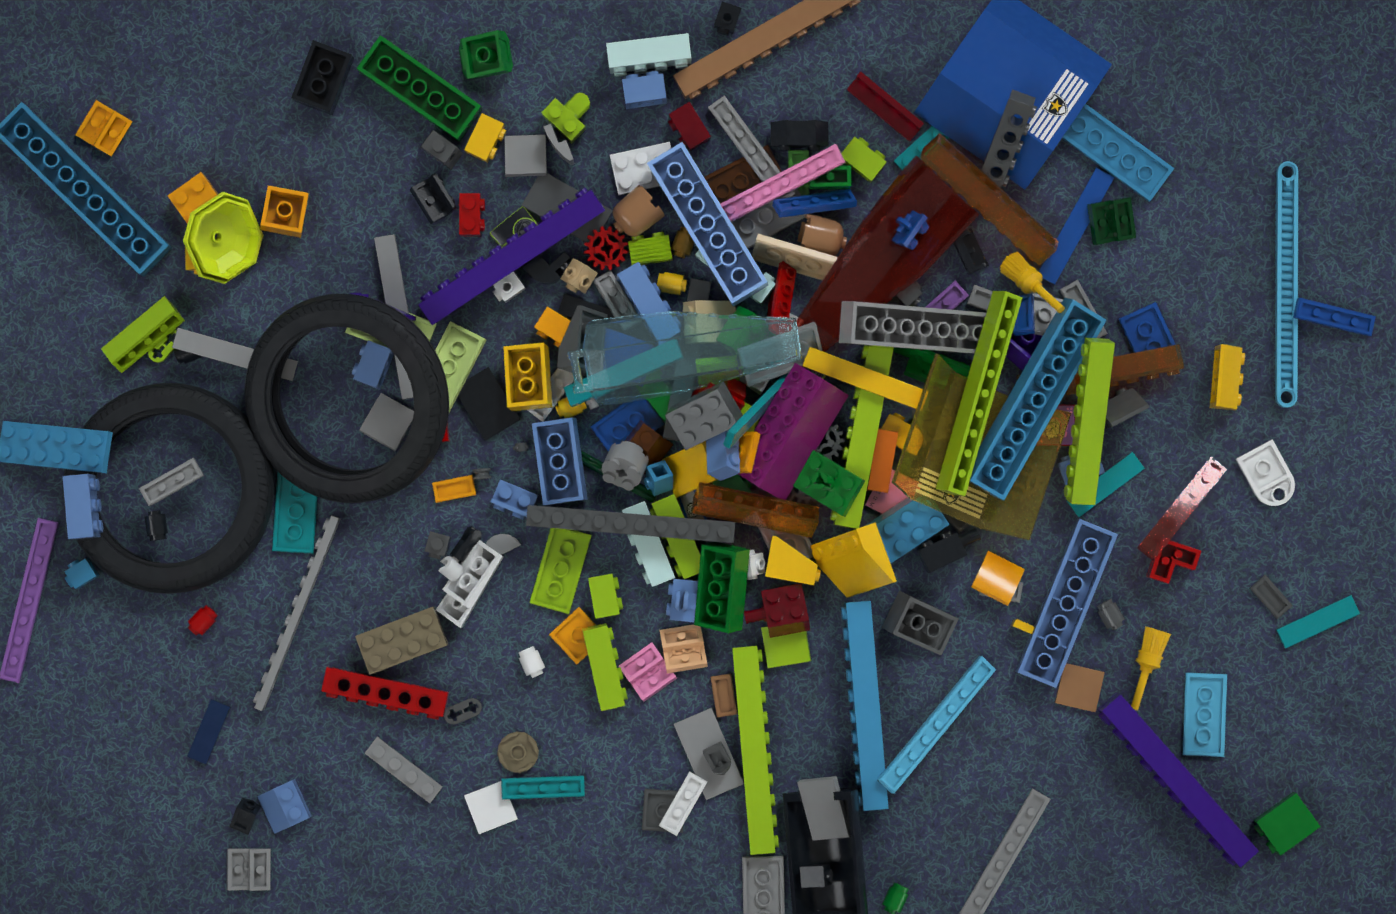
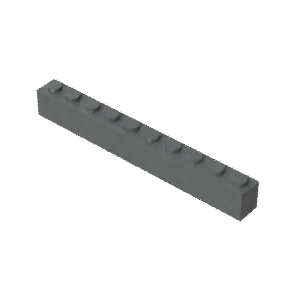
(630, 524)

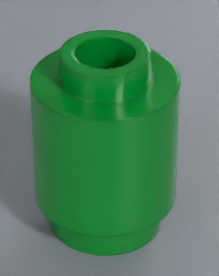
(895, 898)

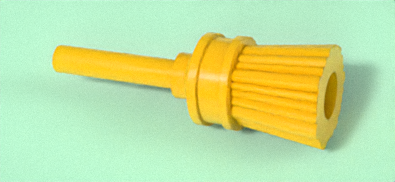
(1027, 278)
(1149, 659)

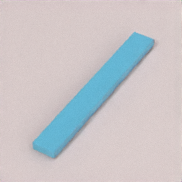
(936, 724)

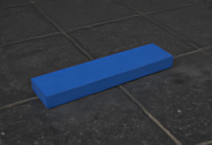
(814, 203)
(1334, 317)

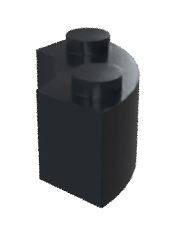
(799, 134)

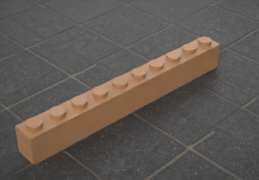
(757, 43)

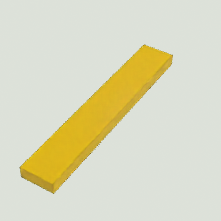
(862, 377)

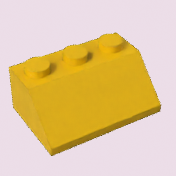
(1226, 377)

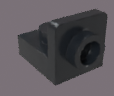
(245, 815)

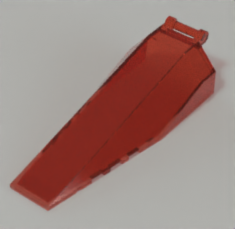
(872, 264)

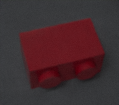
(689, 126)

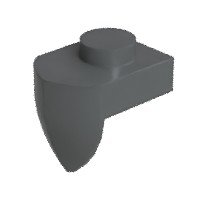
(717, 758)

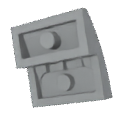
(561, 148)
(387, 422)
(248, 869)

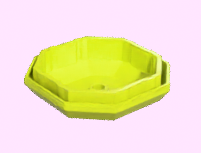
(236, 239)

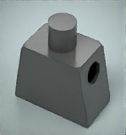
(441, 149)

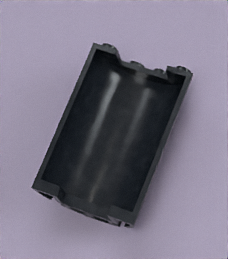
(845, 856)

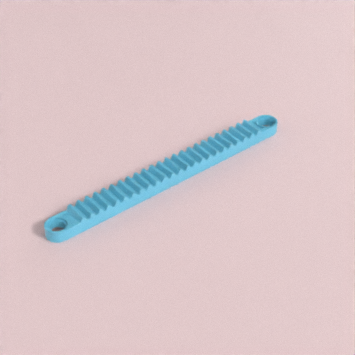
(1286, 284)

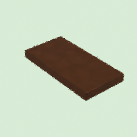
(735, 178)

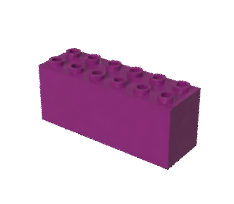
(793, 429)

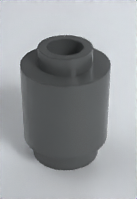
(1110, 614)

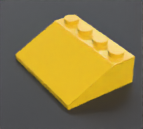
(855, 560)

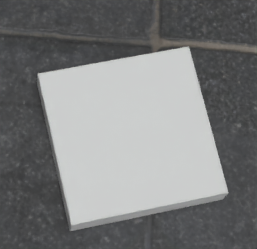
(489, 809)

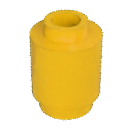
(671, 283)
(564, 408)

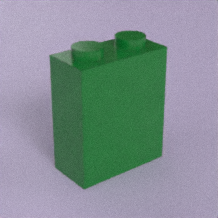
(1285, 824)

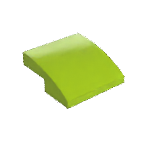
(785, 649)

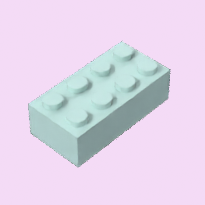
(649, 54)

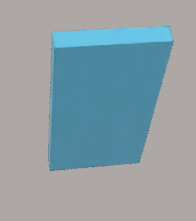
(1204, 714)

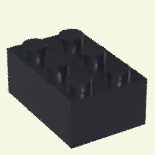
(322, 77)

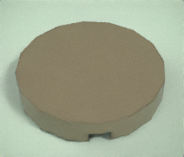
(519, 745)

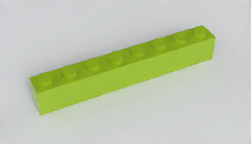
(1089, 421)

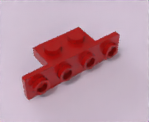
(782, 296)

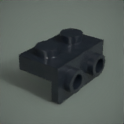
(433, 198)

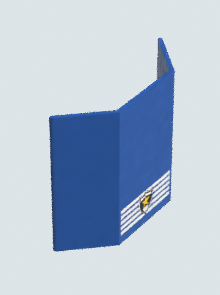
(1018, 52)

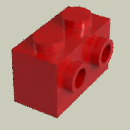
(470, 215)

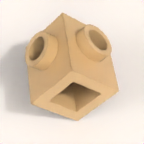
(578, 276)

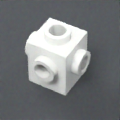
(756, 565)

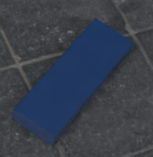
(208, 731)

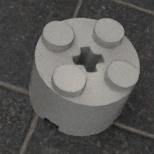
(624, 465)

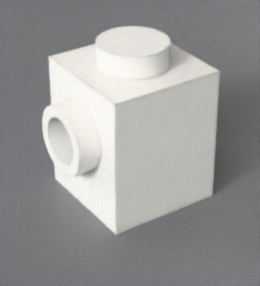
(508, 287)

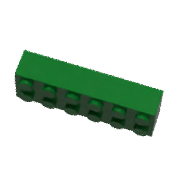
(419, 88)

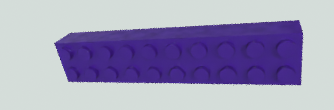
(511, 256)
(1178, 780)

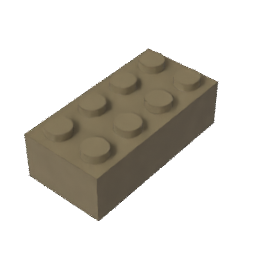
(401, 640)

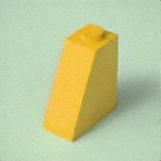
(789, 564)

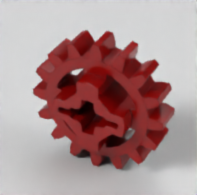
(603, 238)

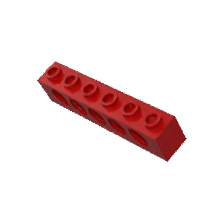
(334, 676)

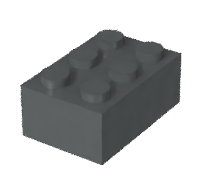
(704, 415)

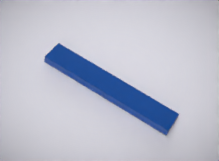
(1075, 225)

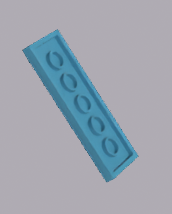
(1117, 153)
(55, 447)

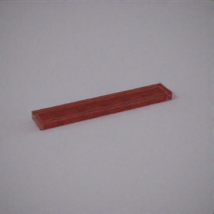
(1181, 508)

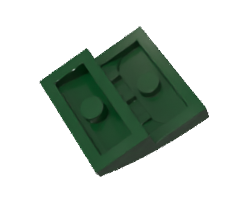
(1111, 221)

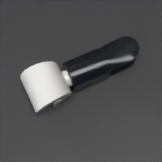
(452, 568)

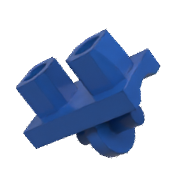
(908, 229)

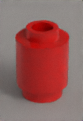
(202, 620)

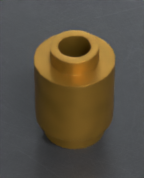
(682, 243)

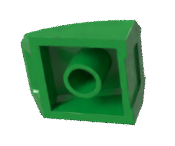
(485, 55)

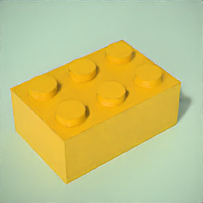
(527, 376)

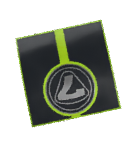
(513, 224)

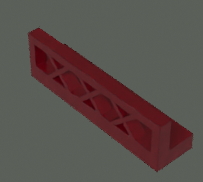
(885, 106)

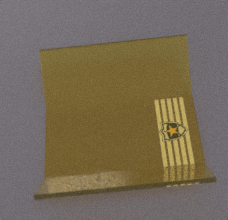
(926, 449)

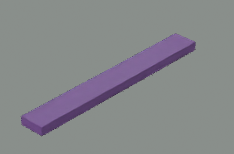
(28, 600)

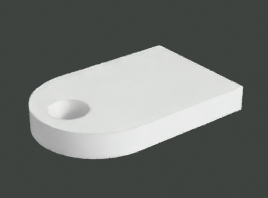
(1266, 472)

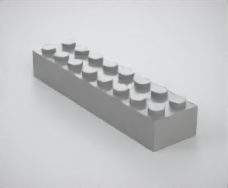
(910, 327)

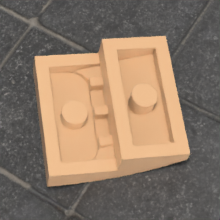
(683, 648)

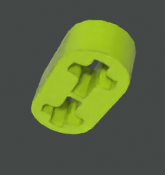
(166, 351)

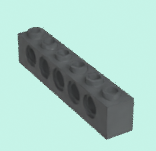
(1017, 104)

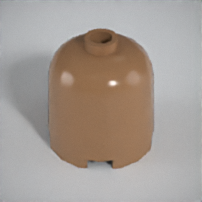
(636, 213)
(822, 235)

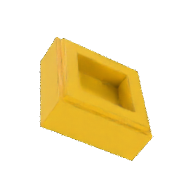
(1023, 626)

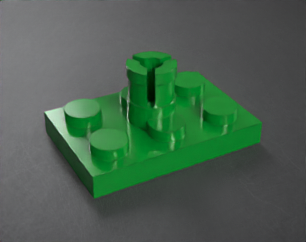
(829, 483)

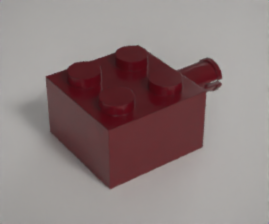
(782, 610)

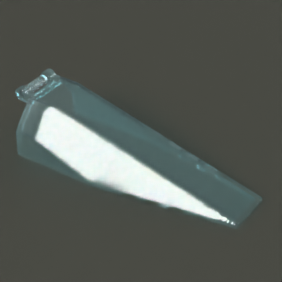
(678, 352)

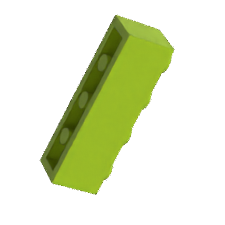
(142, 334)
(683, 550)
(603, 666)

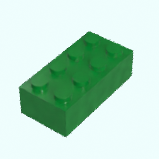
(721, 587)

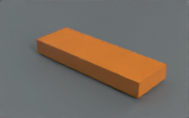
(882, 460)

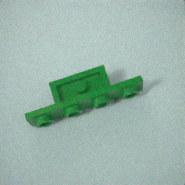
(921, 361)

